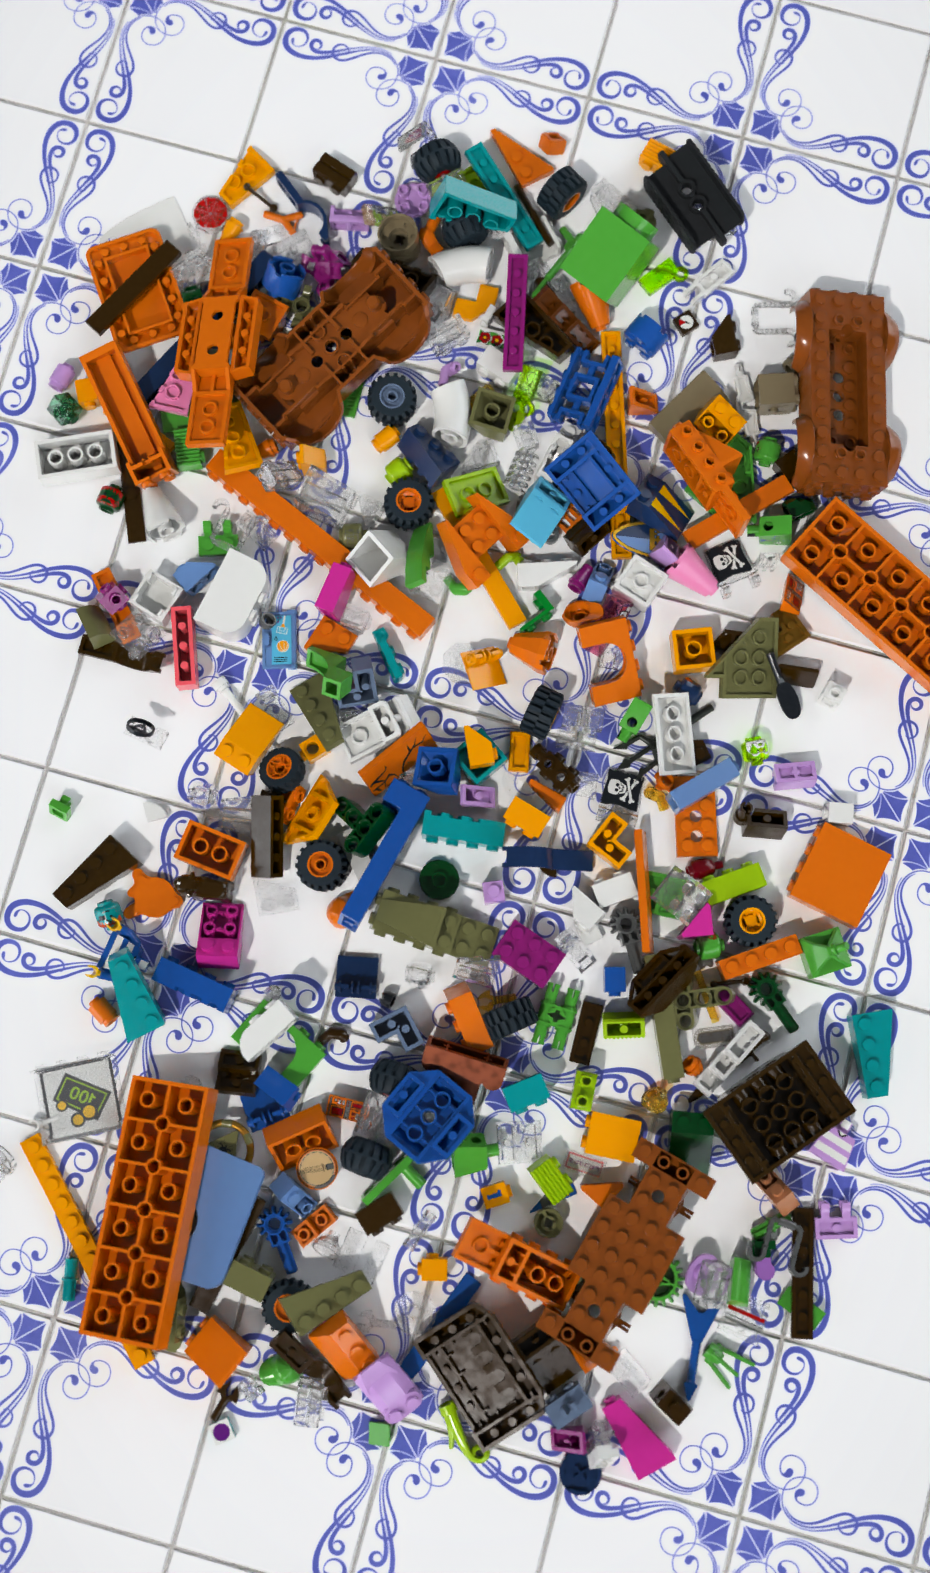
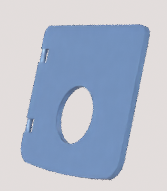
(223, 1208)

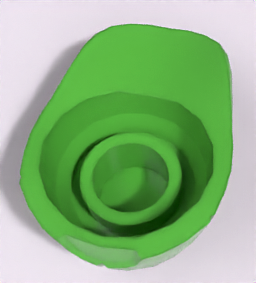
(277, 1372)

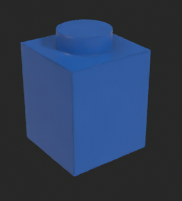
(614, 981)

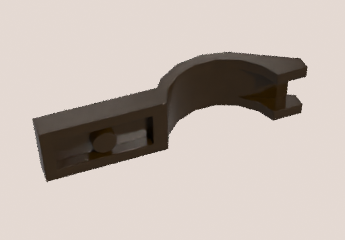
(116, 653)
(306, 1363)

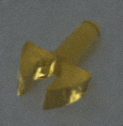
(495, 999)

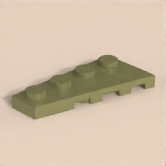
(319, 711)
(317, 1304)

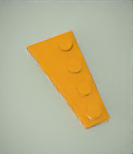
(241, 449)

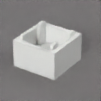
(640, 583)
(156, 597)

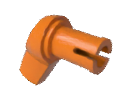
(428, 236)

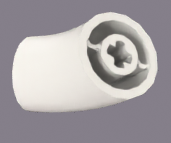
(462, 265)
(451, 414)

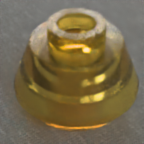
(655, 1100)

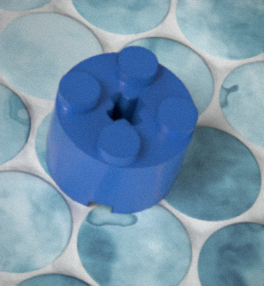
(283, 278)
(645, 336)

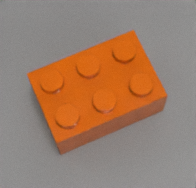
(211, 850)

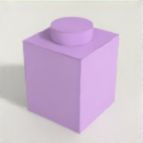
(493, 892)

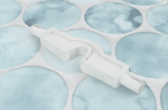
(744, 396)

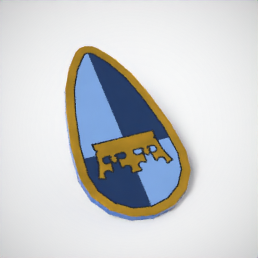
(637, 538)

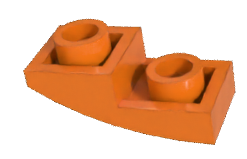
(314, 1225)

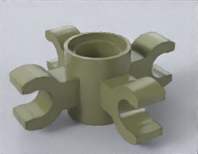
(303, 301)

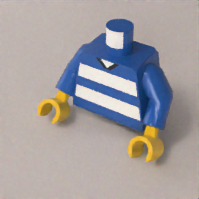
(120, 938)

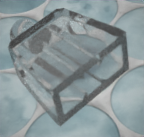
(233, 815)

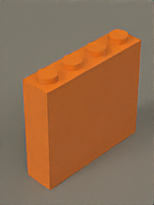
(838, 875)

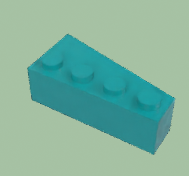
(453, 194)
(463, 831)
(135, 999)
(872, 1049)

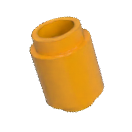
(386, 439)

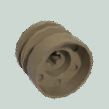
(398, 230)

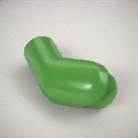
(458, 588)

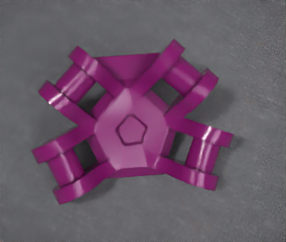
(326, 269)

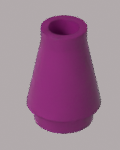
(579, 580)

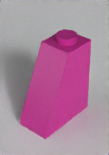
(336, 591)

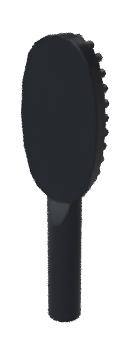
(785, 692)

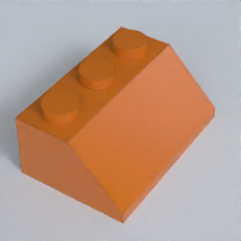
(297, 1134)
(344, 1345)

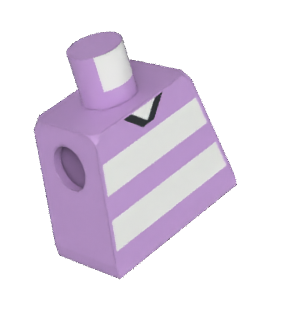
(834, 1146)

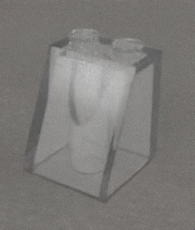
(325, 498)

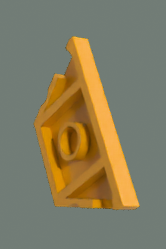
(313, 814)

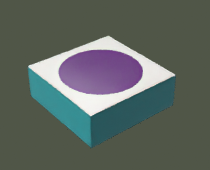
(221, 1431)

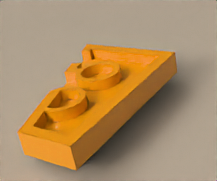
(251, 170)

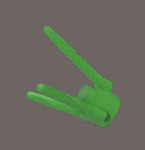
(714, 1354)

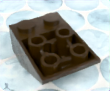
(546, 1357)

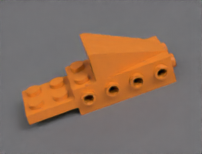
(713, 464)
(517, 1263)

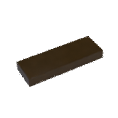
(586, 1033)

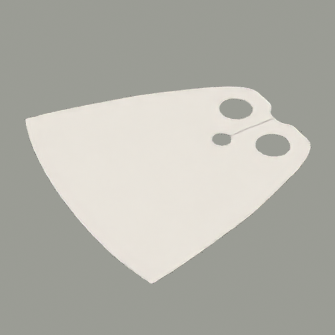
(162, 216)

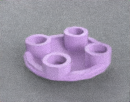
(413, 199)

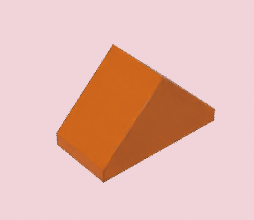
(641, 402)
(599, 1191)

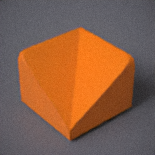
(552, 143)

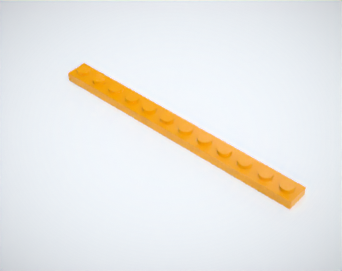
(615, 433)
(71, 1220)

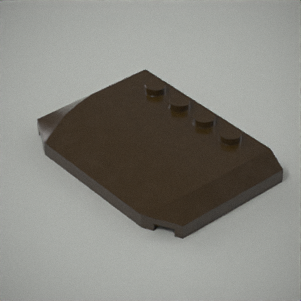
(483, 1374)

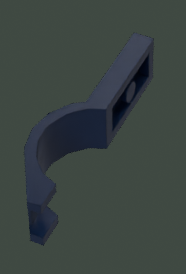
(304, 205)
(548, 858)

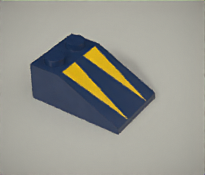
(660, 508)

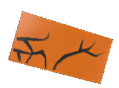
(396, 759)

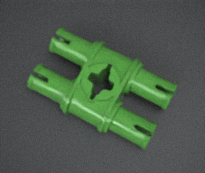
(566, 1011)

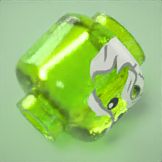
(755, 750)

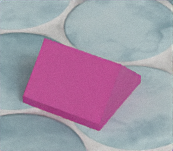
(699, 926)

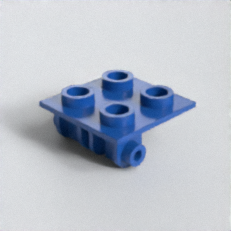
(262, 1111)

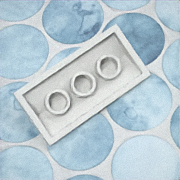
(673, 734)

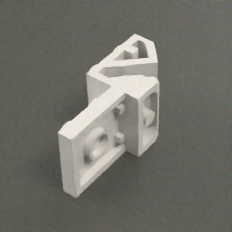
(378, 727)

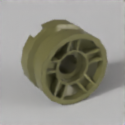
(539, 1222)

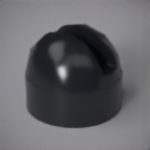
(388, 1000)

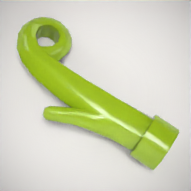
(456, 1433)

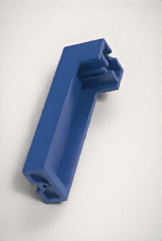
(408, 809)

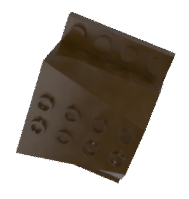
(778, 1110)

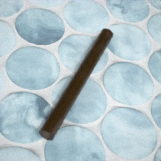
(533, 214)

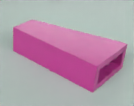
(639, 1442)

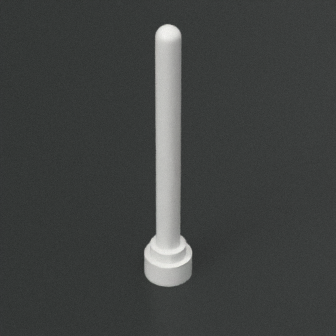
(221, 685)

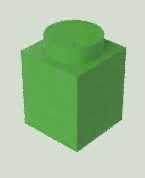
(612, 253)

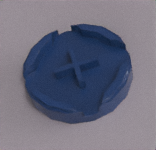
(577, 1475)

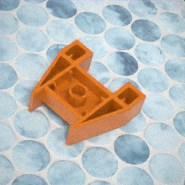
(474, 535)

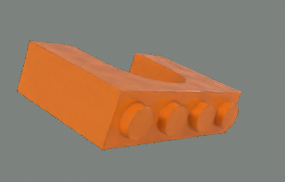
(626, 682)

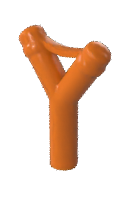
(285, 220)

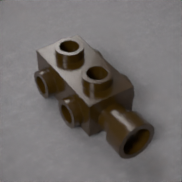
(557, 769)

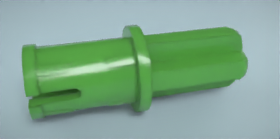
(760, 1230)

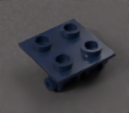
(356, 977)

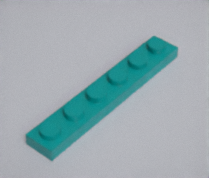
(496, 183)

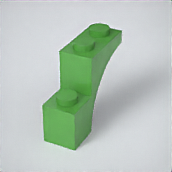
(336, 680)

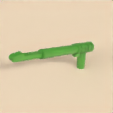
(571, 242)

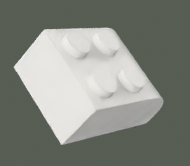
(266, 1029)

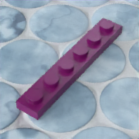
(515, 313)

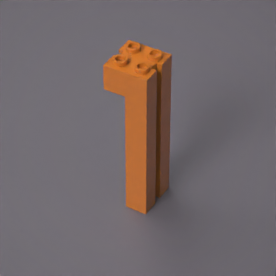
(129, 416)

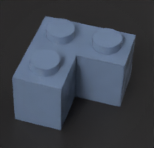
(363, 684)
(399, 1023)

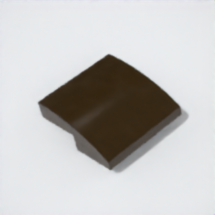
(236, 1074)

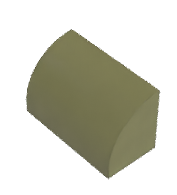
(95, 625)

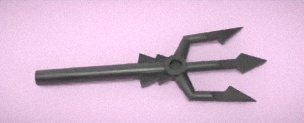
(652, 744)

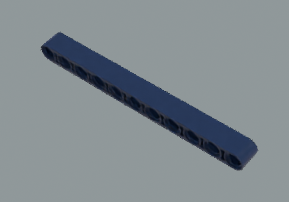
(160, 370)

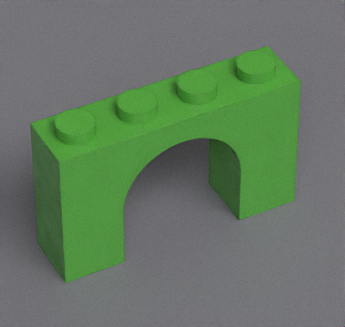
(307, 1054)

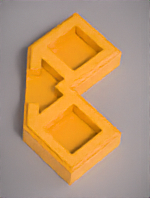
(472, 310)

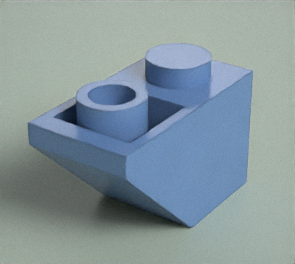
(598, 583)
(293, 1194)

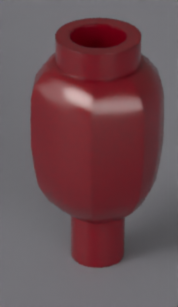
(702, 868)

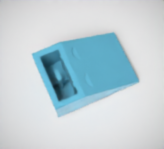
(540, 511)

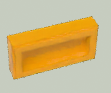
(519, 752)

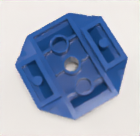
(422, 1094)

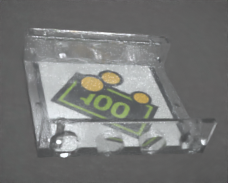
(79, 1097)

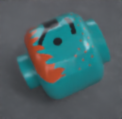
(106, 910)

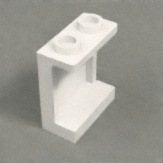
(547, 253)

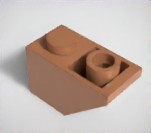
(778, 1193)

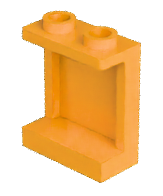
(611, 1136)

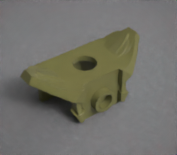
(178, 1327)

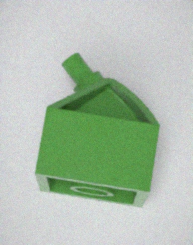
(824, 953)

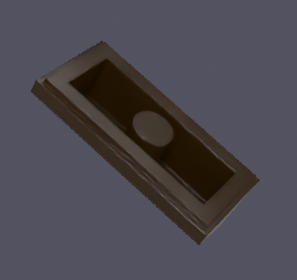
(799, 675)

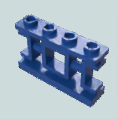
(599, 393)

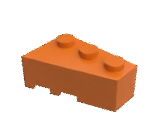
(467, 1017)

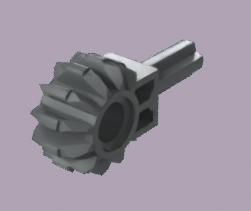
(629, 937)

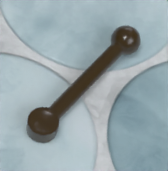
(273, 207)
(744, 981)

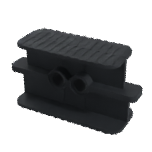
(691, 170)

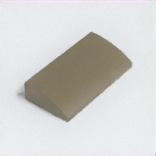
(685, 405)

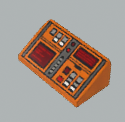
(792, 595)
(343, 1108)

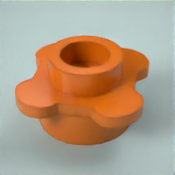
(664, 782)

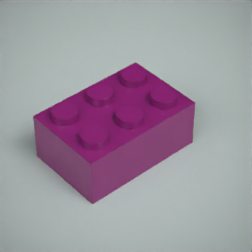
(528, 954)

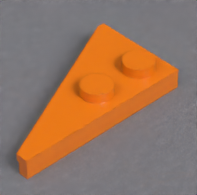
(523, 164)

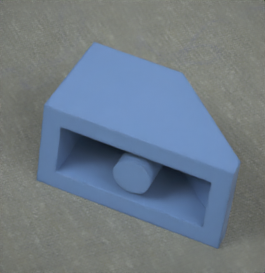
(195, 575)

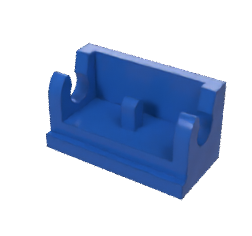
(278, 1088)

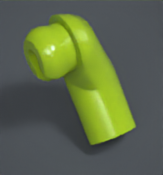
(507, 558)

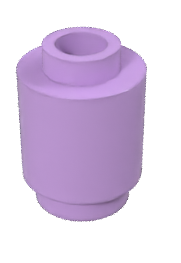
(61, 377)

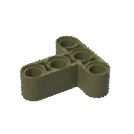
(694, 1003)

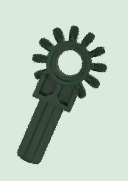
(773, 1000)

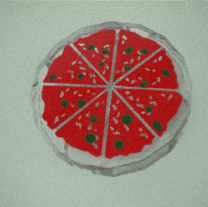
(210, 214)

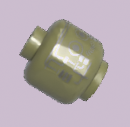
(351, 534)

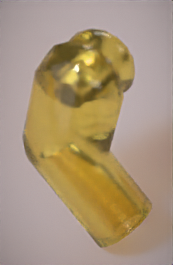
(656, 796)

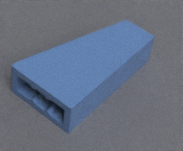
(702, 785)

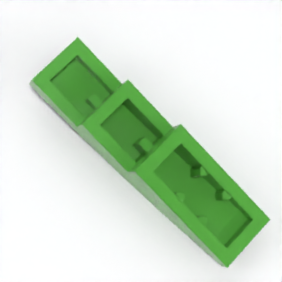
(418, 556)

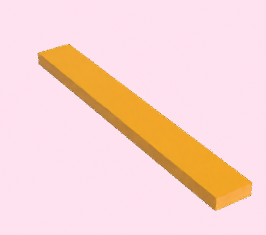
(495, 584)

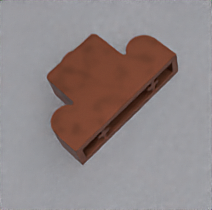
(465, 1065)

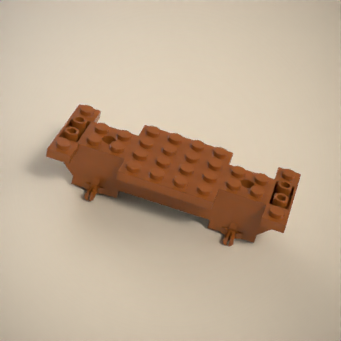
(626, 1254)

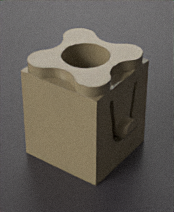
(776, 393)

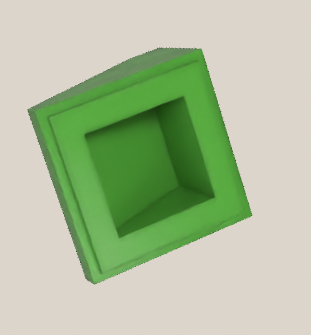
(379, 1433)

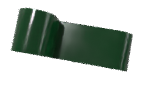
(366, 825)

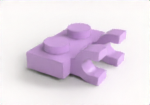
(835, 1227)

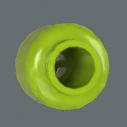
(398, 469)

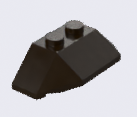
(662, 980)

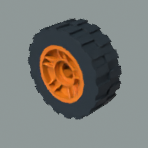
(282, 770)

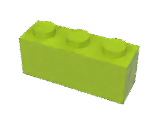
(734, 883)

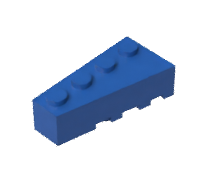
(194, 984)

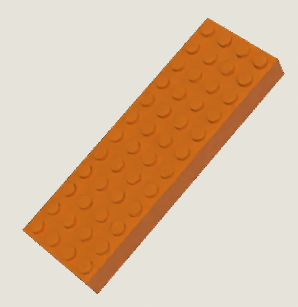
(867, 585)
(149, 1213)

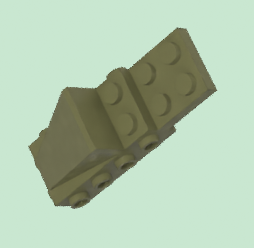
(430, 926)

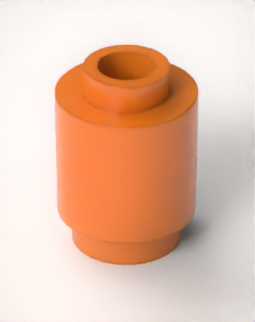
(103, 1011)

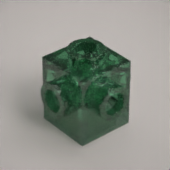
(64, 409)

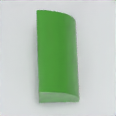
(739, 1283)

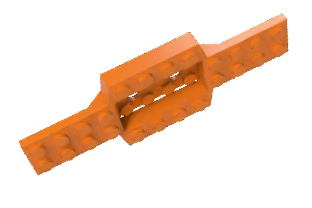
(211, 373)

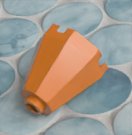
(534, 649)

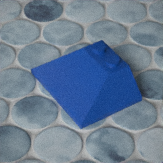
(592, 480)

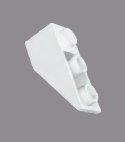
(540, 574)

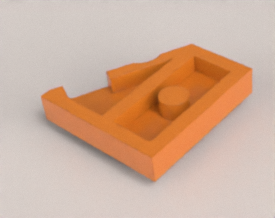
(331, 637)

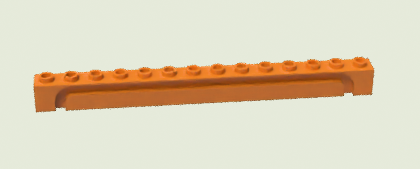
(319, 544)

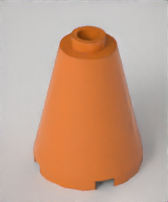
(593, 308)

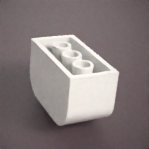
(234, 598)

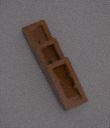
(565, 320)

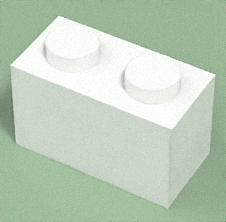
(491, 366)
(614, 890)

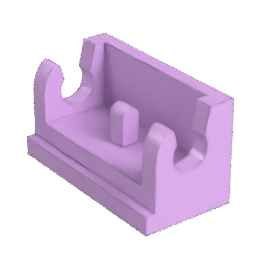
(347, 220)
(794, 775)

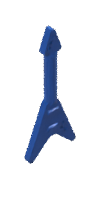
(698, 1327)

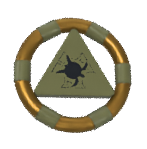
(229, 1142)

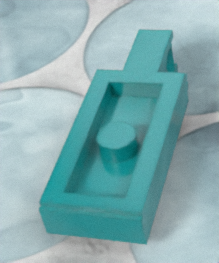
(388, 653)

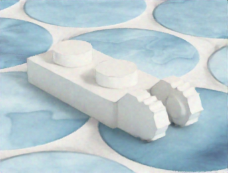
(709, 281)

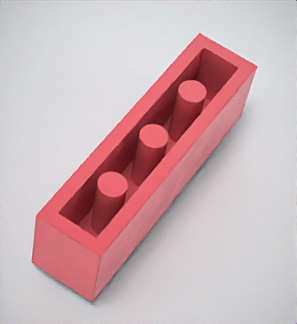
(184, 648)

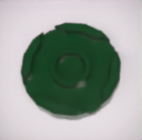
(439, 880)

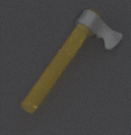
(701, 984)

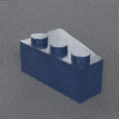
(428, 455)

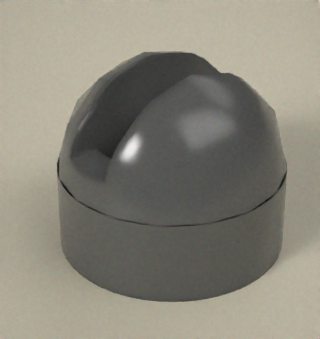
(270, 621)

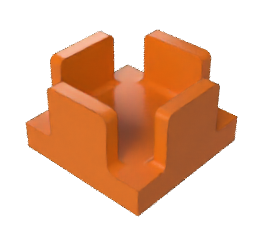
(273, 316)

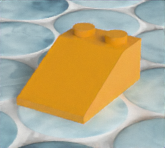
(249, 739)

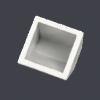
(378, 556)

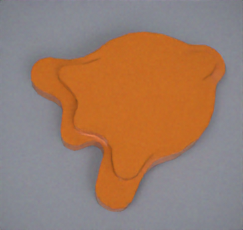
(152, 896)

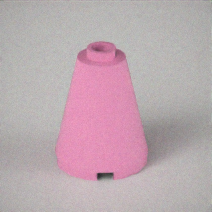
(692, 572)

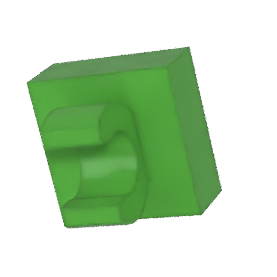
(61, 808)

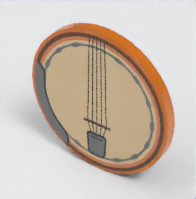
(317, 1168)

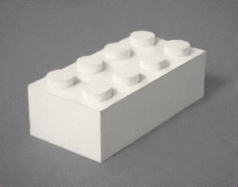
(77, 457)

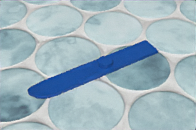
(457, 1300)

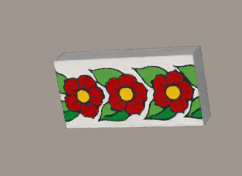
(490, 336)

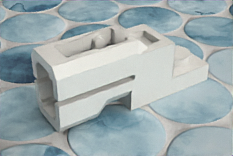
(561, 442)

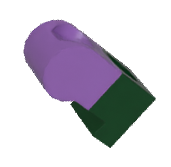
(763, 1268)

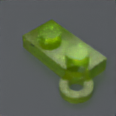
(661, 276)
(526, 388)

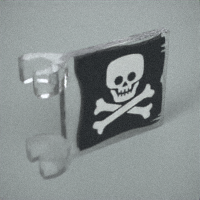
(730, 564)
(621, 795)

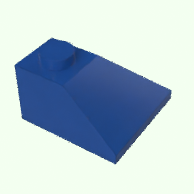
(438, 770)

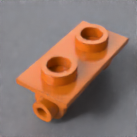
(293, 799)

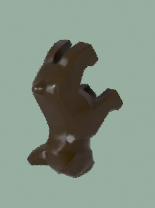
(203, 888)

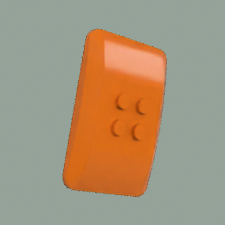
(158, 311)

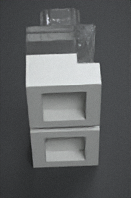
(599, 1446)

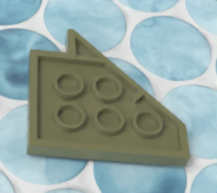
(744, 665)

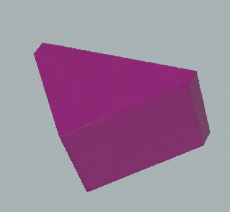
(569, 1439)

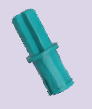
(70, 1278)

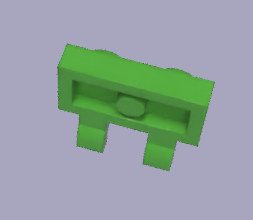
(207, 549)

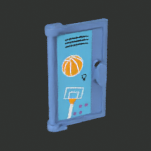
(282, 641)

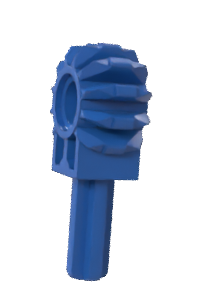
(279, 1237)

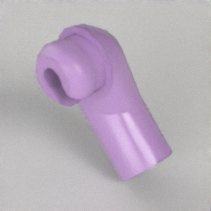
(447, 371)

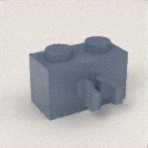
(567, 1404)

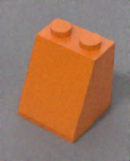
(217, 1349)

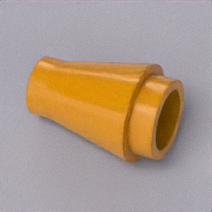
(232, 229)

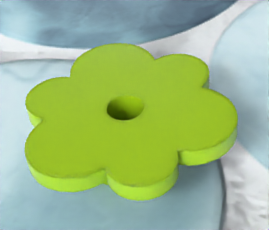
(516, 419)

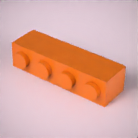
(758, 957)

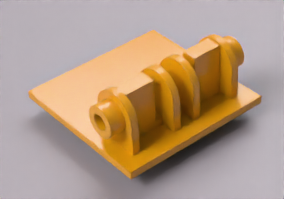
(484, 667)

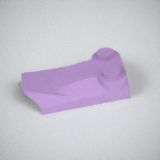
(389, 1388)

